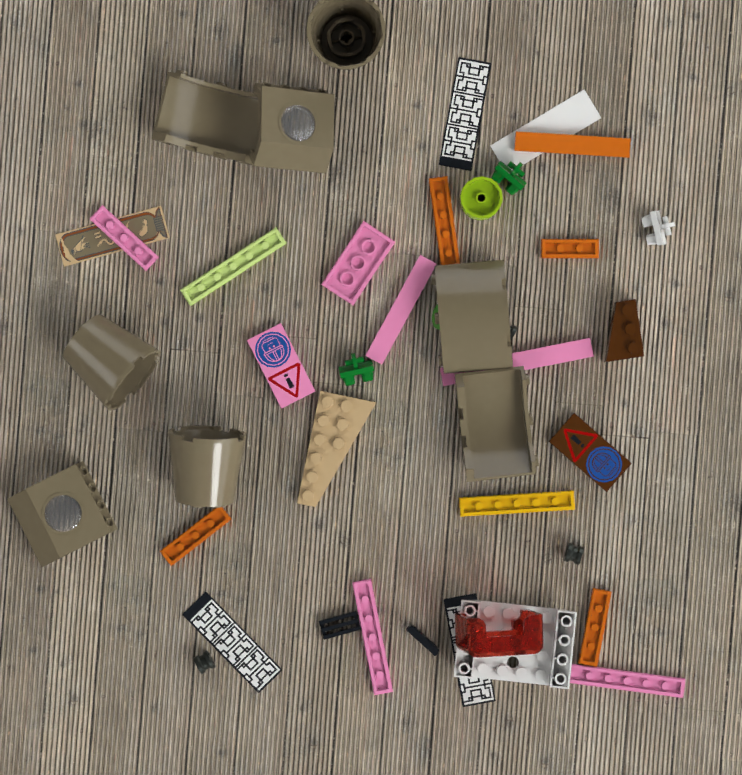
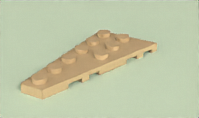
(333, 433)

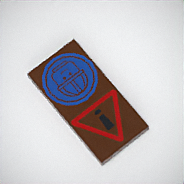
(590, 452)

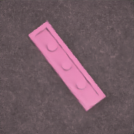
(124, 238)

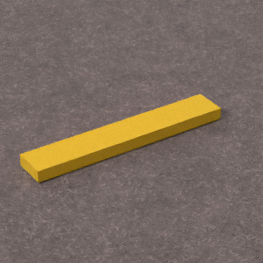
(516, 503)

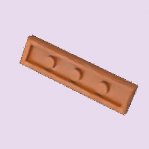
(195, 535)
(594, 627)

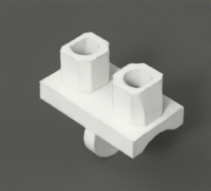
(654, 220)

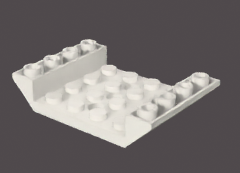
(547, 667)

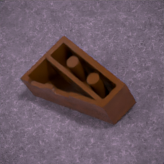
(624, 333)

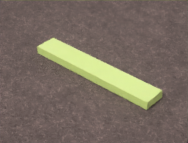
(233, 266)

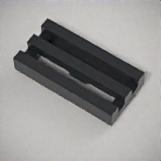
(338, 633)
(426, 642)

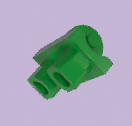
(516, 181)
(355, 367)

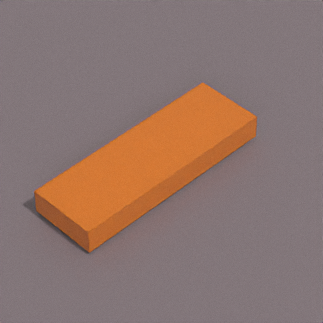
(569, 248)

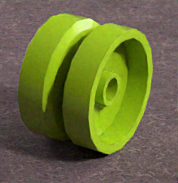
(477, 187)

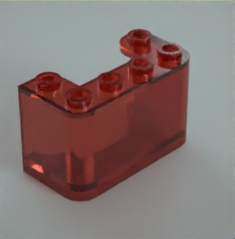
(522, 639)

